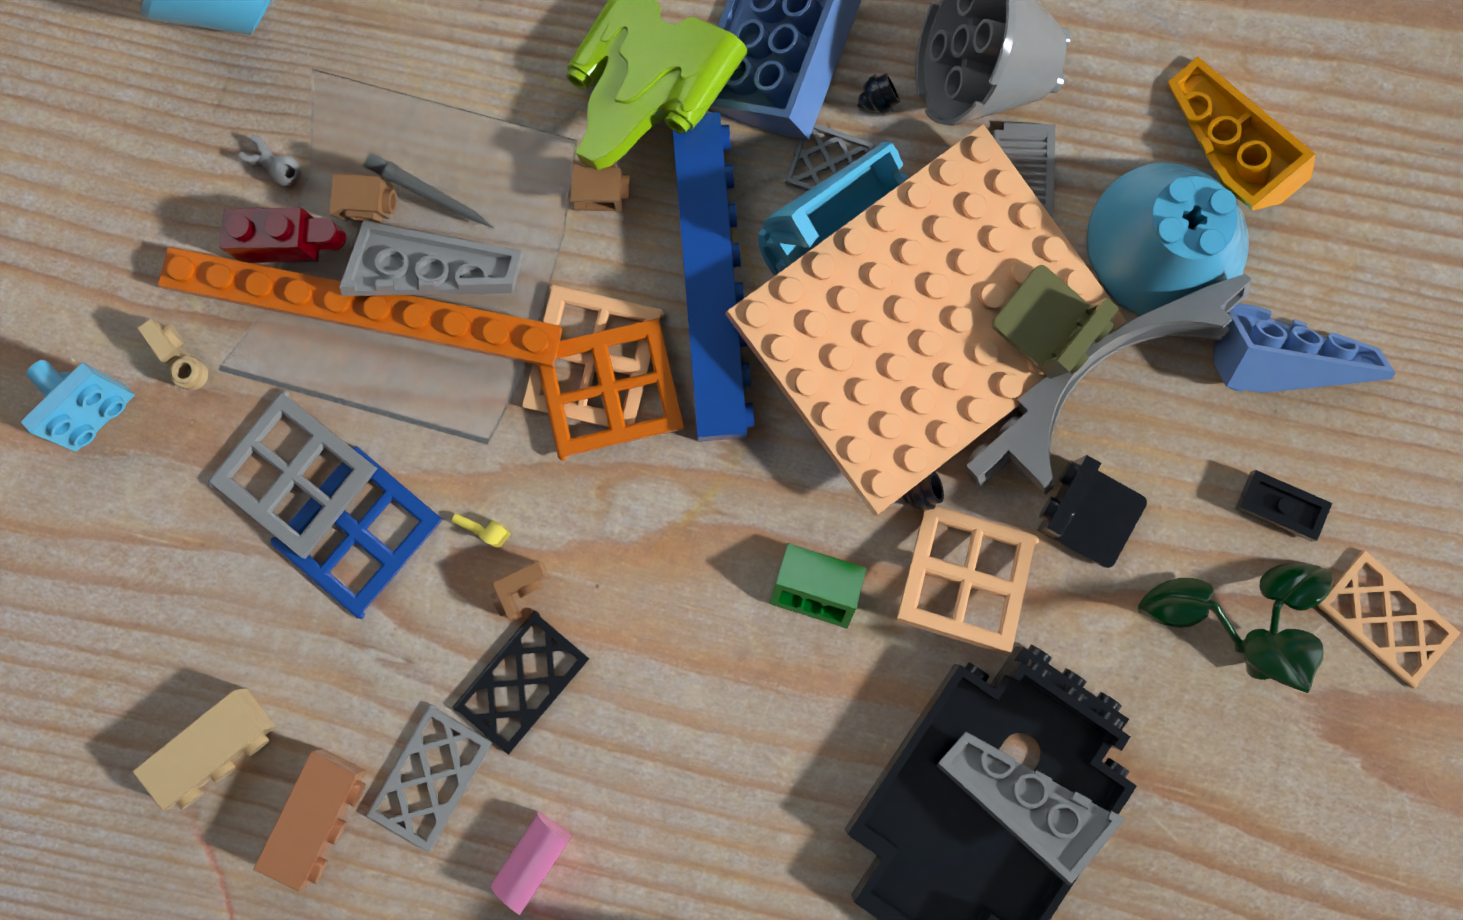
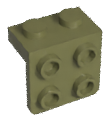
(1053, 323)

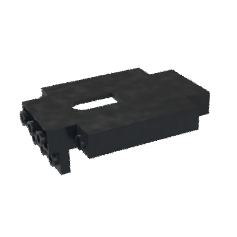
(935, 843)

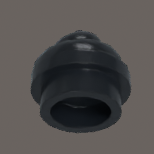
(878, 95)
(926, 493)

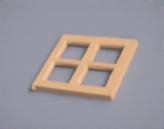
(639, 365)
(967, 577)

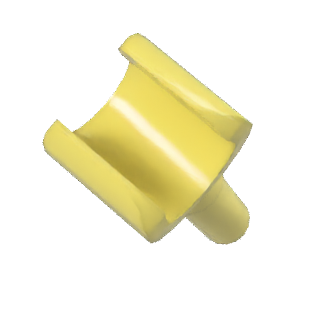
(493, 534)

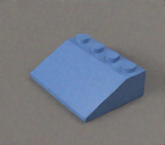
(788, 61)

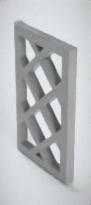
(394, 781)

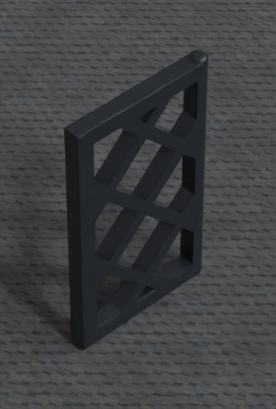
(527, 716)

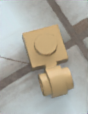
(166, 345)

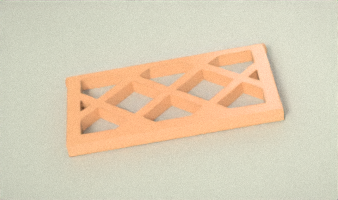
(1421, 612)

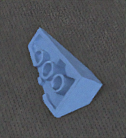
(1277, 356)

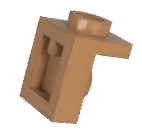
(524, 581)

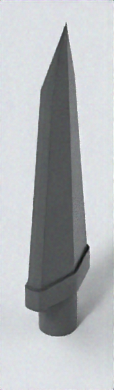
(392, 172)

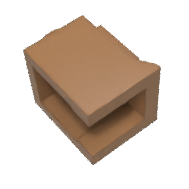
(599, 188)
(362, 198)

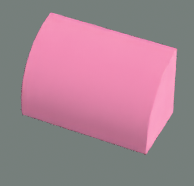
(530, 862)

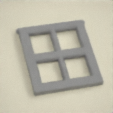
(292, 474)

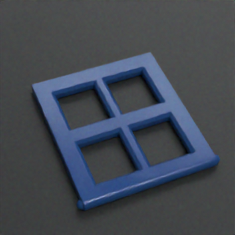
(358, 533)

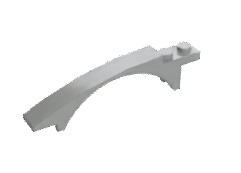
(1029, 438)

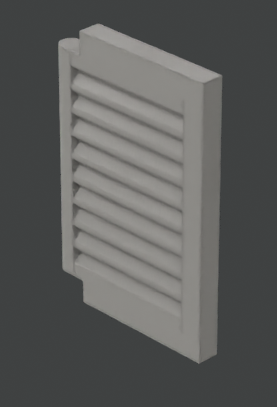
(1032, 154)

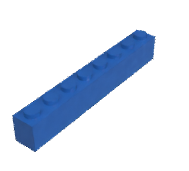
(710, 280)

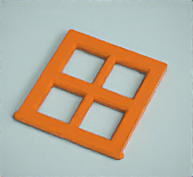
(609, 388)

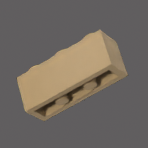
(205, 750)

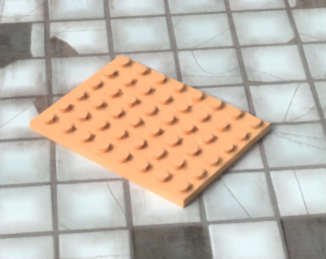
(892, 315)

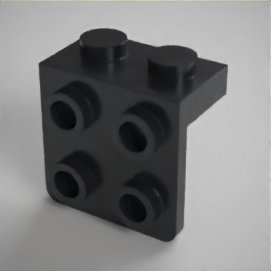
(1091, 512)

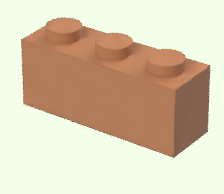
(311, 820)

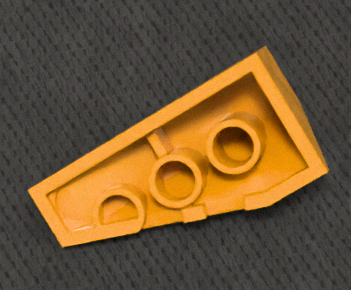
(1242, 142)

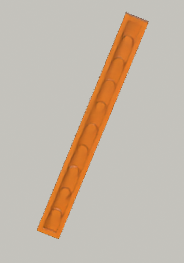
(386, 314)

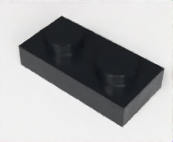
(1284, 505)

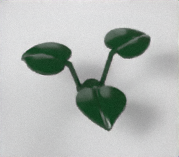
(1283, 656)

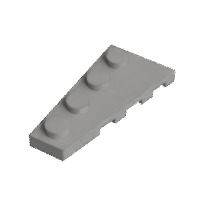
(423, 263)
(1045, 817)

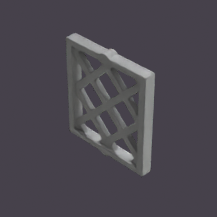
(800, 153)

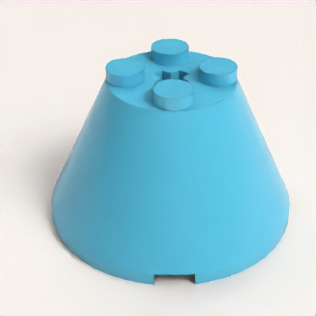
(1165, 235)

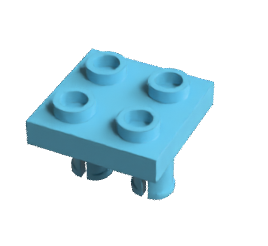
(74, 403)

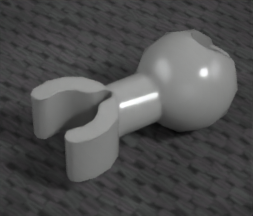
(280, 167)

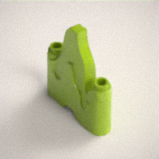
(647, 75)

